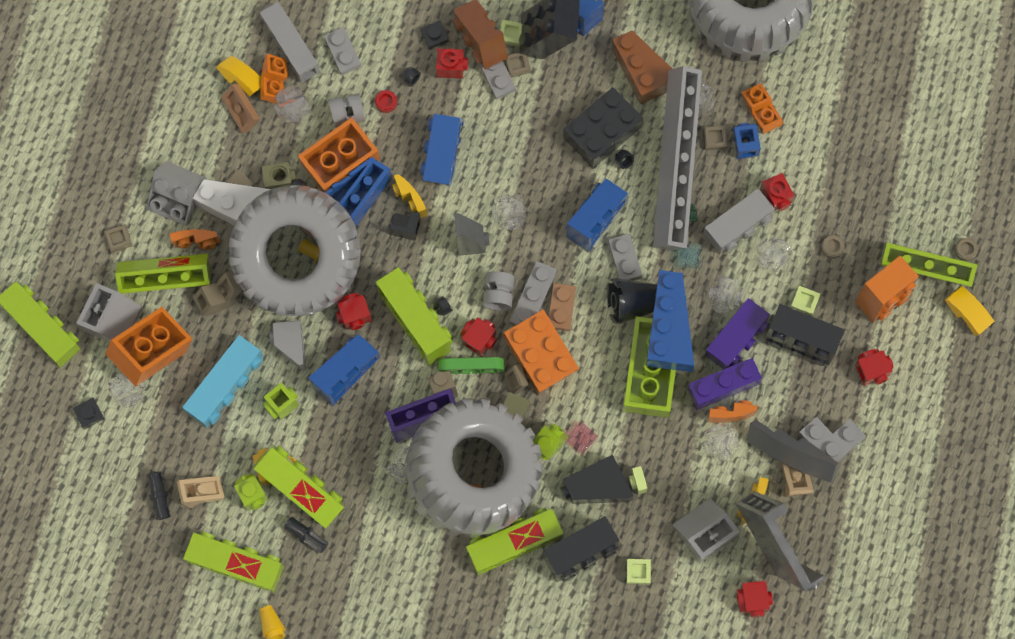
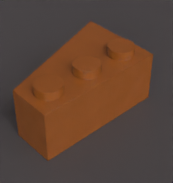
(480, 34)
(642, 66)

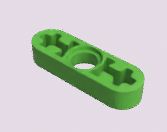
(473, 365)

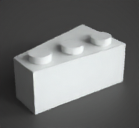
(225, 199)

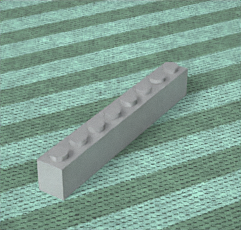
(677, 158)

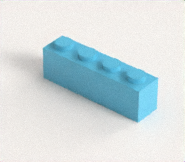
(223, 381)

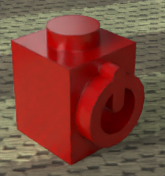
(451, 63)
(777, 192)
(353, 311)
(479, 335)
(874, 367)
(754, 598)

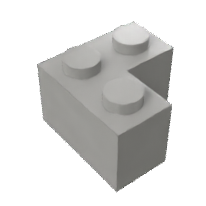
(836, 444)

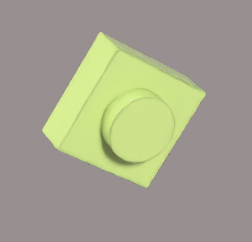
(511, 32)
(805, 300)
(637, 480)
(638, 571)

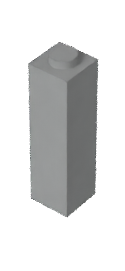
(289, 41)

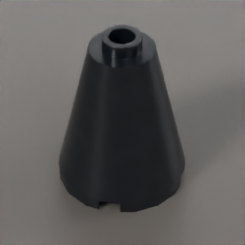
(630, 299)

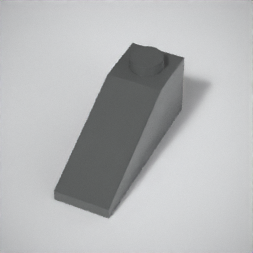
(470, 236)

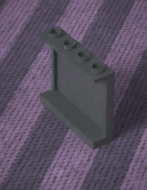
(760, 516)

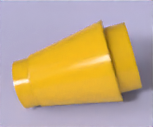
(271, 624)

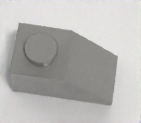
(289, 341)

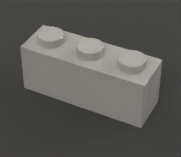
(739, 222)

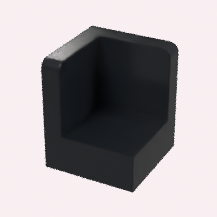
(405, 226)

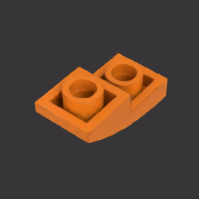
(272, 78)
(761, 108)
(204, 238)
(740, 411)

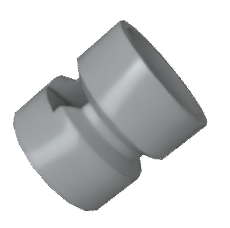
(339, 111)
(498, 291)

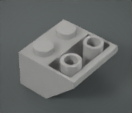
(173, 192)
(108, 313)
(706, 530)

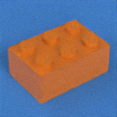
(337, 155)
(887, 289)
(148, 346)
(540, 351)

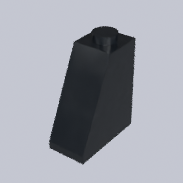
(597, 484)

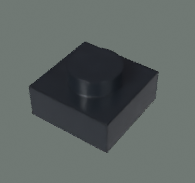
(434, 34)
(88, 413)

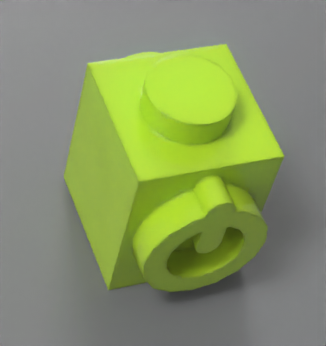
(280, 401)
(550, 440)
(250, 492)

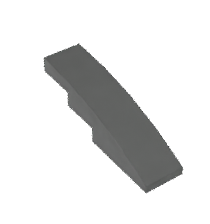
(796, 454)

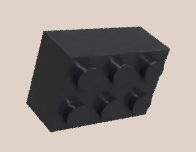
(548, 27)
(603, 127)
(804, 335)
(581, 550)

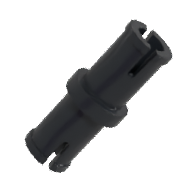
(158, 495)

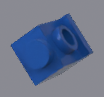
(750, 148)

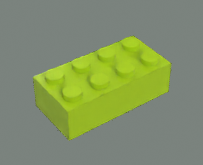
(414, 316)
(647, 387)

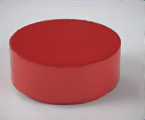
(386, 101)

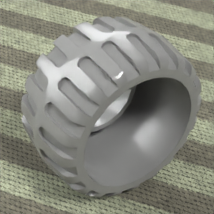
(749, 30)
(335, 238)
(450, 499)

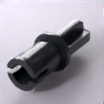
(306, 534)

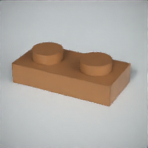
(240, 108)
(562, 306)

